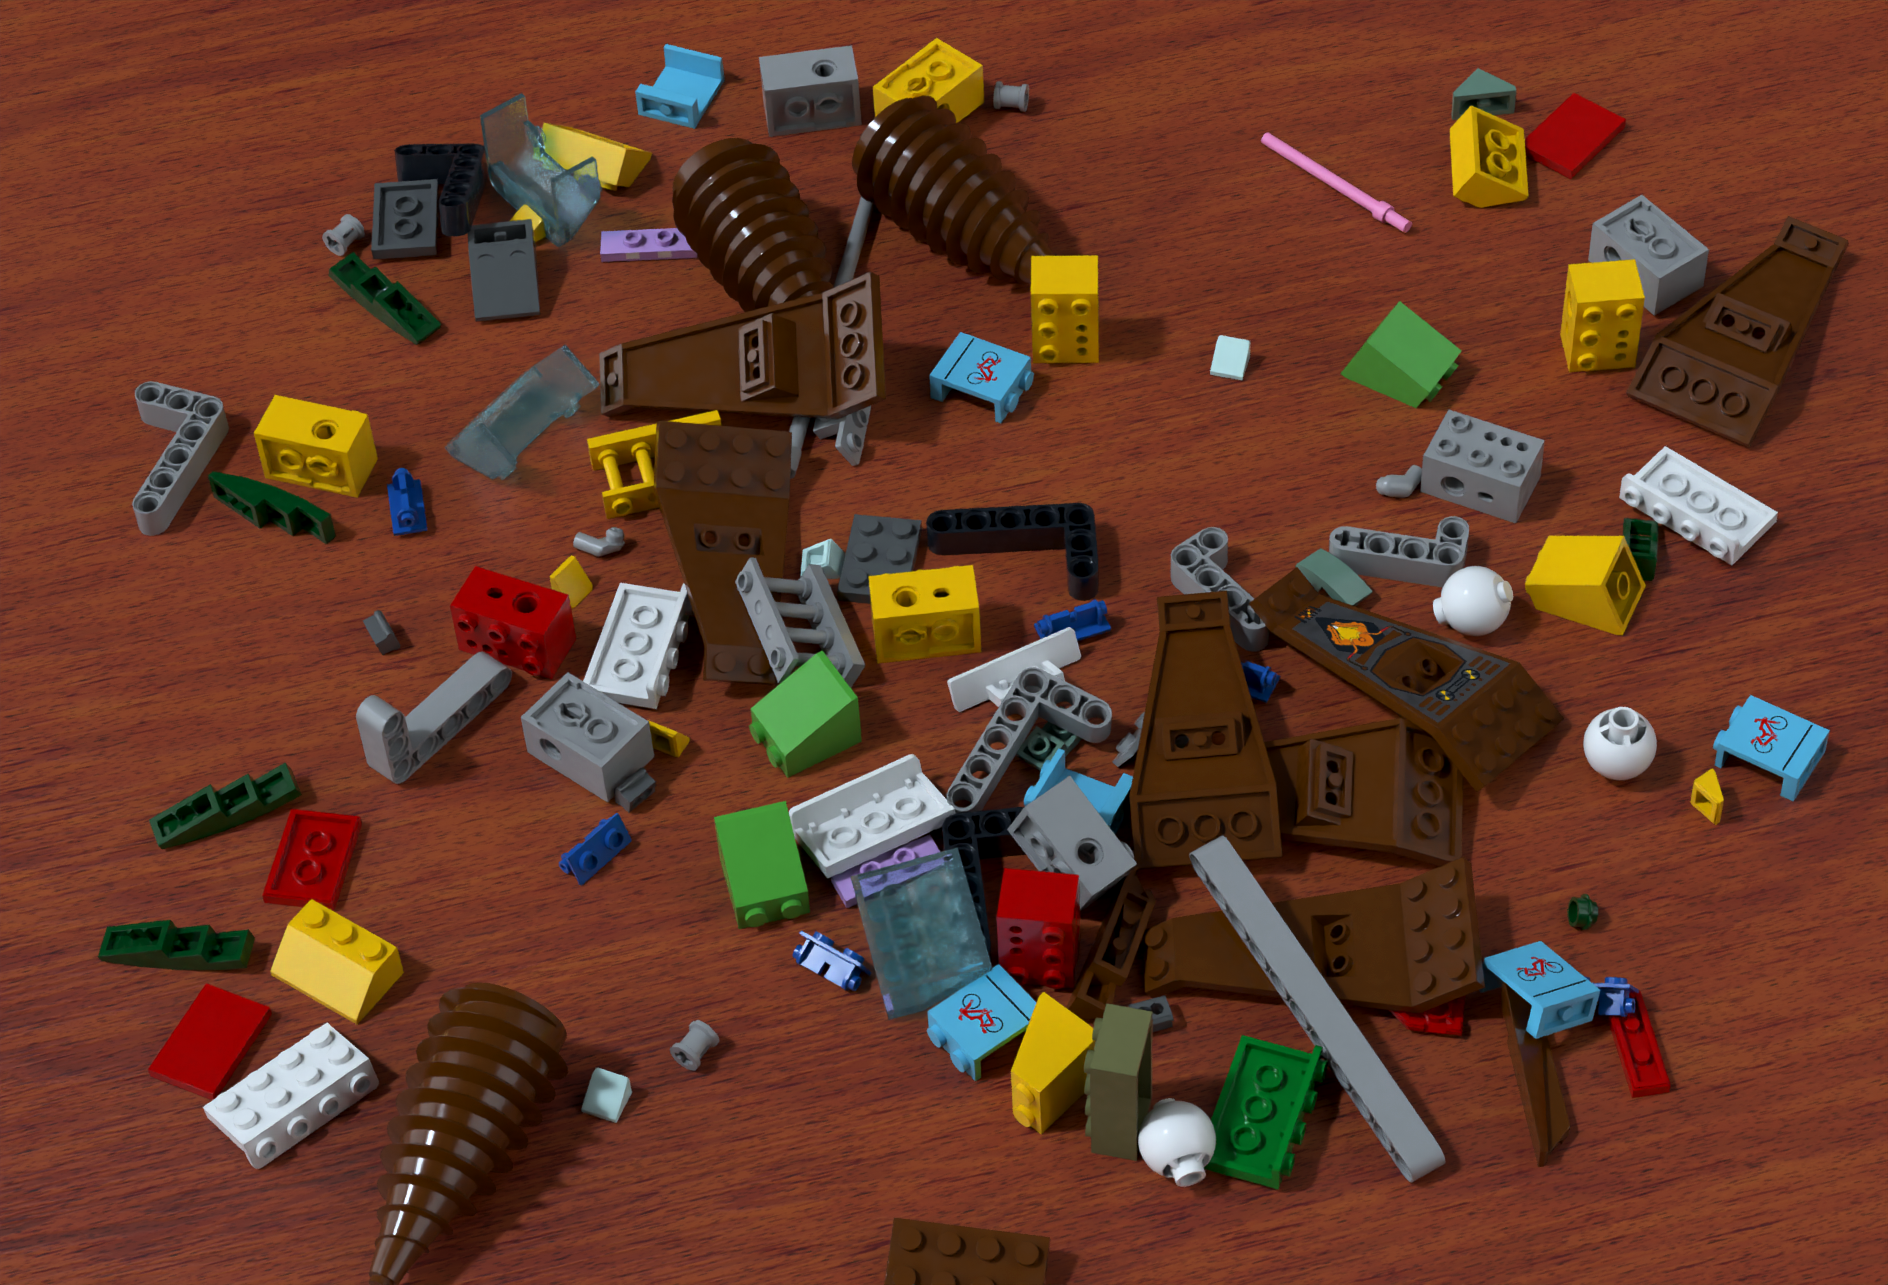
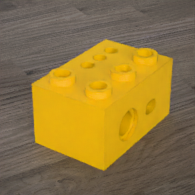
(935, 72)
(1065, 309)
(1602, 315)
(316, 446)
(925, 614)

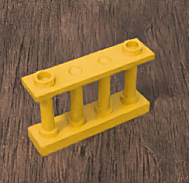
(627, 447)

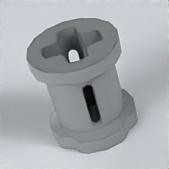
(1011, 96)
(343, 234)
(694, 1045)

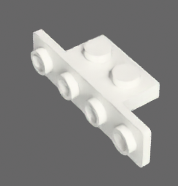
(996, 677)

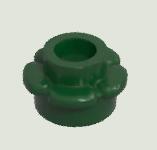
(1582, 912)

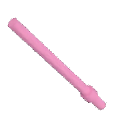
(1380, 210)

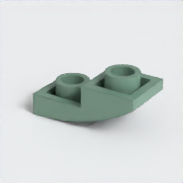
(1334, 576)
(1045, 742)

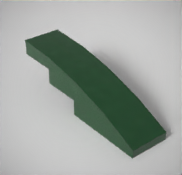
(383, 299)
(267, 503)
(217, 811)
(168, 947)

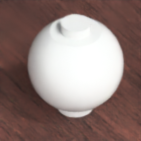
(1474, 601)
(1620, 743)
(1176, 1141)

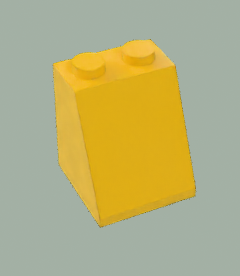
(1587, 581)
(1049, 1064)

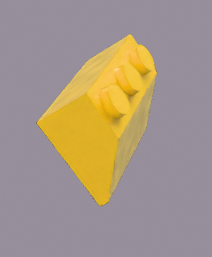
(1487, 159)
(616, 162)
(336, 961)

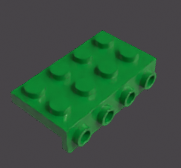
(1264, 1110)

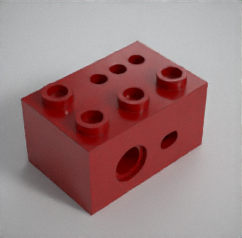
(513, 622)
(1039, 927)

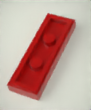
(1639, 1051)

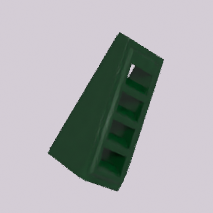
(1642, 547)

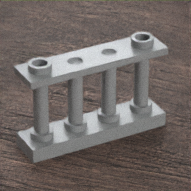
(816, 605)

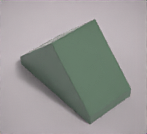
(1485, 93)

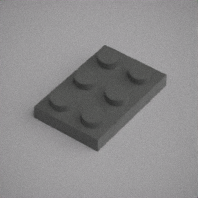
(405, 219)
(876, 548)

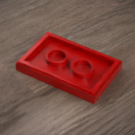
(1573, 135)
(312, 858)
(210, 1042)

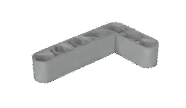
(199, 431)
(1013, 733)
(402, 744)

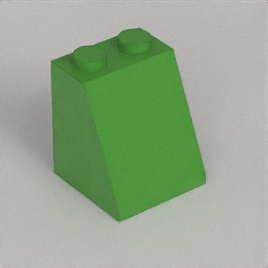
(1404, 358)
(807, 717)
(761, 865)

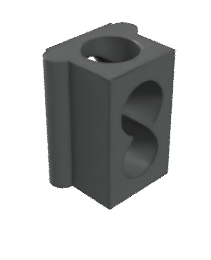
(381, 633)
(635, 790)
(1161, 1012)

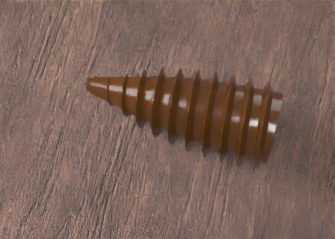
(948, 189)
(749, 224)
(462, 1109)

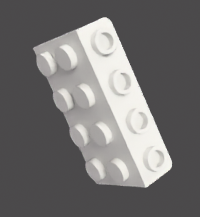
(1697, 505)
(640, 644)
(869, 816)
(293, 1095)

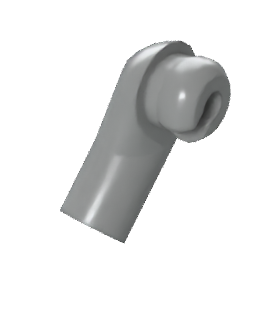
(1400, 485)
(603, 546)

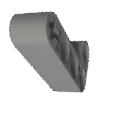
(1404, 556)
(1199, 568)

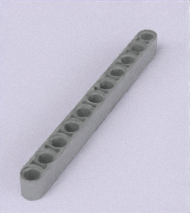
(1317, 1009)

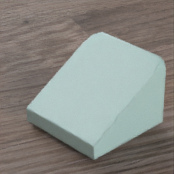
(1230, 357)
(827, 555)
(606, 1095)

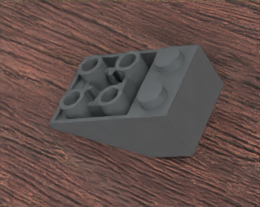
(503, 270)

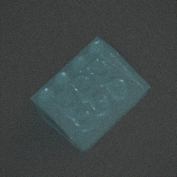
(921, 930)

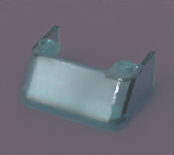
(529, 176)
(522, 414)

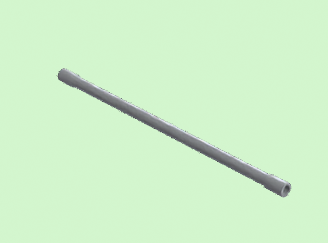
(845, 273)

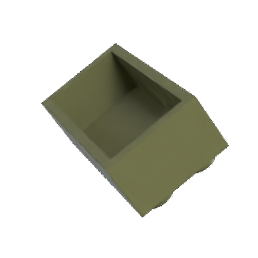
(1119, 1080)

